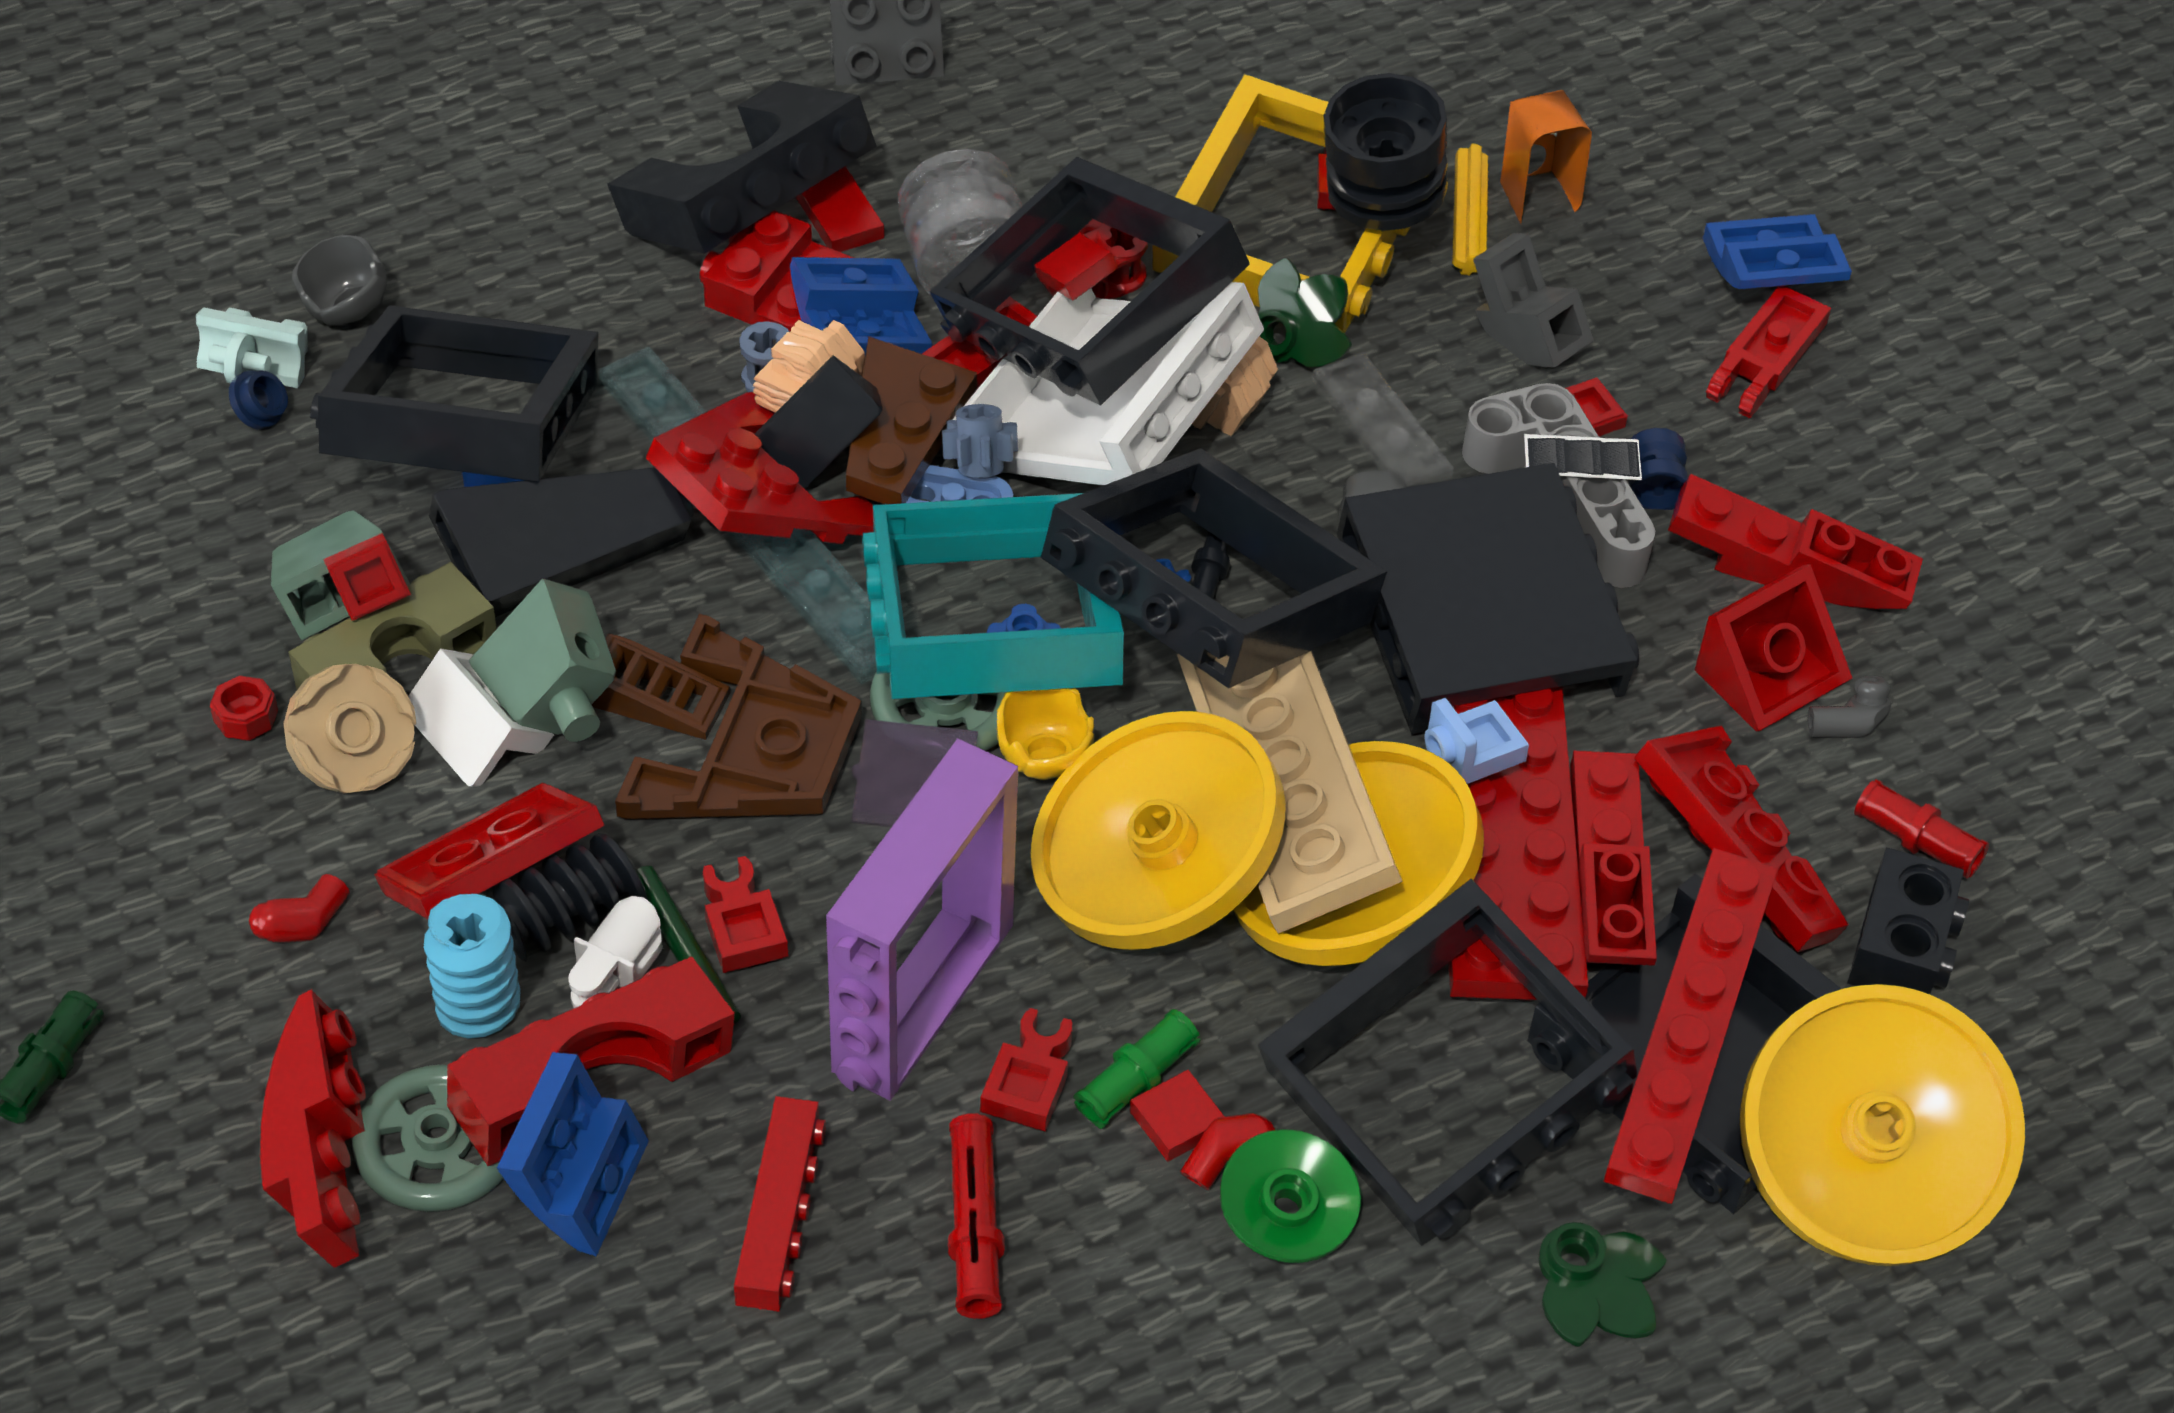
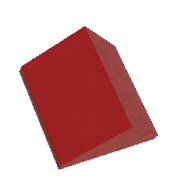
(1773, 650)

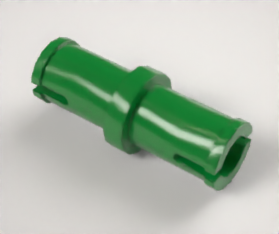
(1136, 1068)

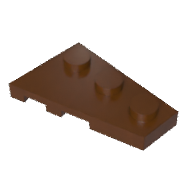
(904, 439)

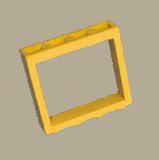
(1297, 115)

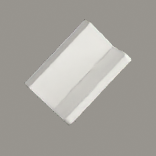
(466, 719)

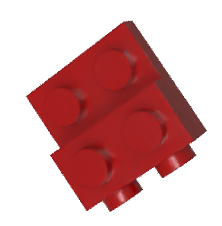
(754, 274)

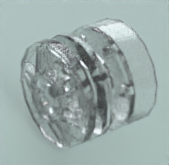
(952, 208)

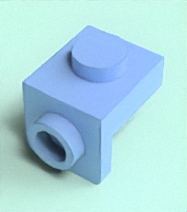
(1475, 740)

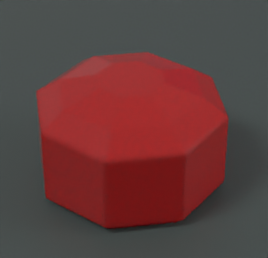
(244, 708)

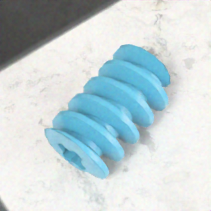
(472, 965)

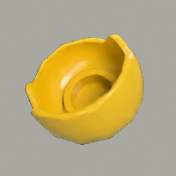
(1043, 730)

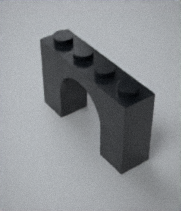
(796, 142)

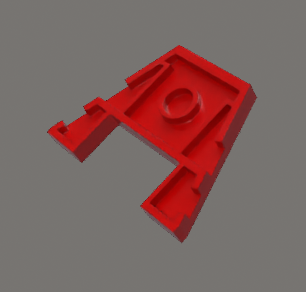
(740, 486)

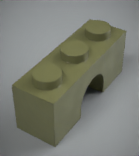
(438, 614)

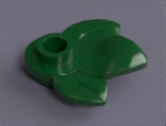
(1306, 311)
(1603, 1291)

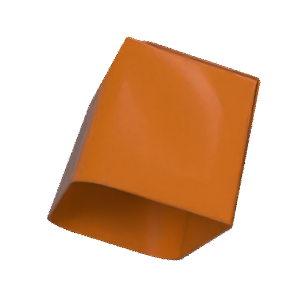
(1567, 155)

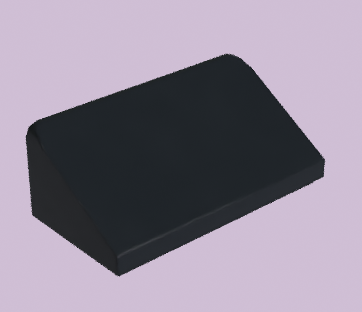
(820, 420)

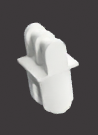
(617, 951)

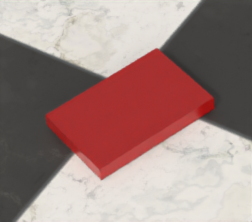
(489, 848)

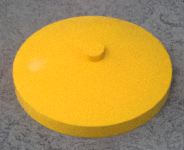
(1158, 830)
(1434, 842)
(1882, 1125)

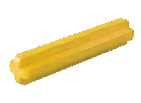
(1470, 207)

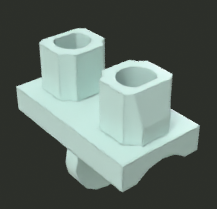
(238, 343)

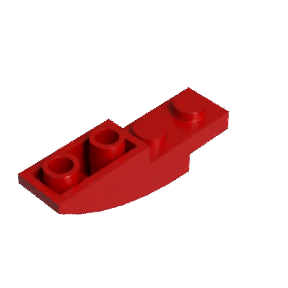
(1765, 545)
(1612, 859)
(304, 1122)

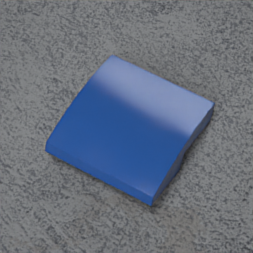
(1775, 252)
(862, 293)
(573, 1154)

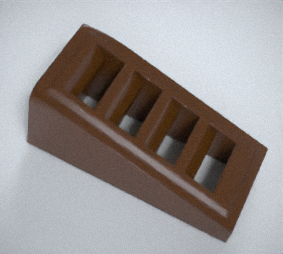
(640, 663)

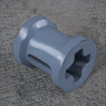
(756, 348)

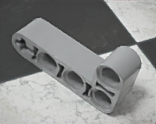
(1604, 505)

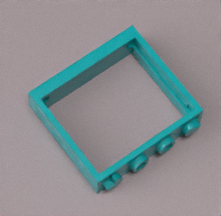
(980, 660)

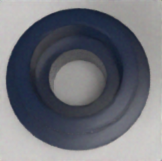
(258, 398)

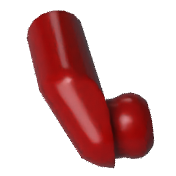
(299, 917)
(1218, 1145)

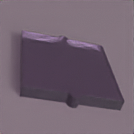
(896, 765)

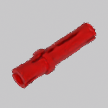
(976, 1281)

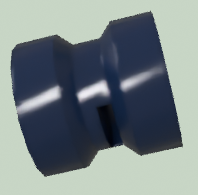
(1662, 468)

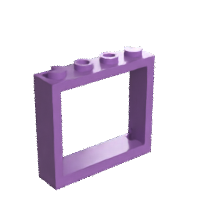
(951, 832)

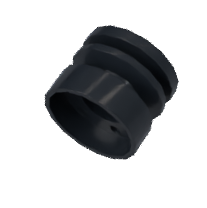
(1386, 151)

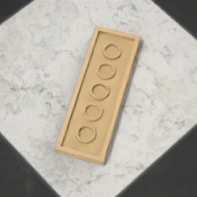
(1331, 833)

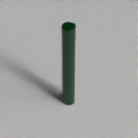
(677, 932)

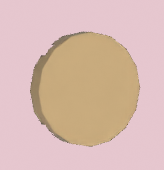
(350, 728)

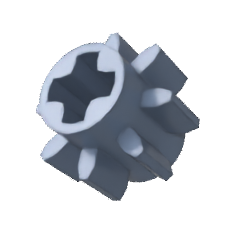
(980, 440)

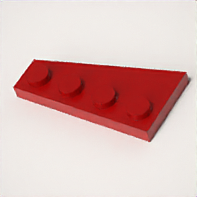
(1725, 815)

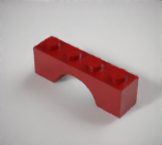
(661, 1022)

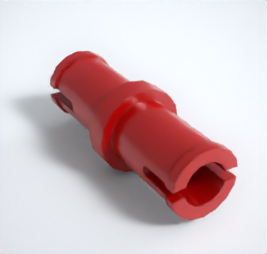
(1921, 828)

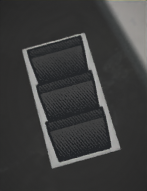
(1585, 456)

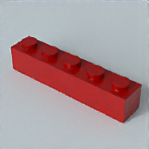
(779, 1204)

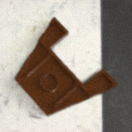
(772, 750)

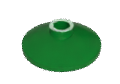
(1295, 1168)

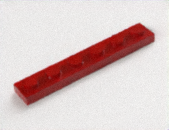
(1690, 1027)

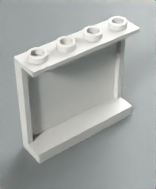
(1144, 417)

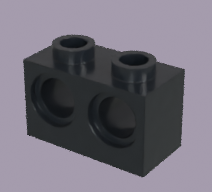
(1908, 924)

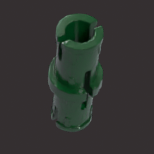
(47, 1055)

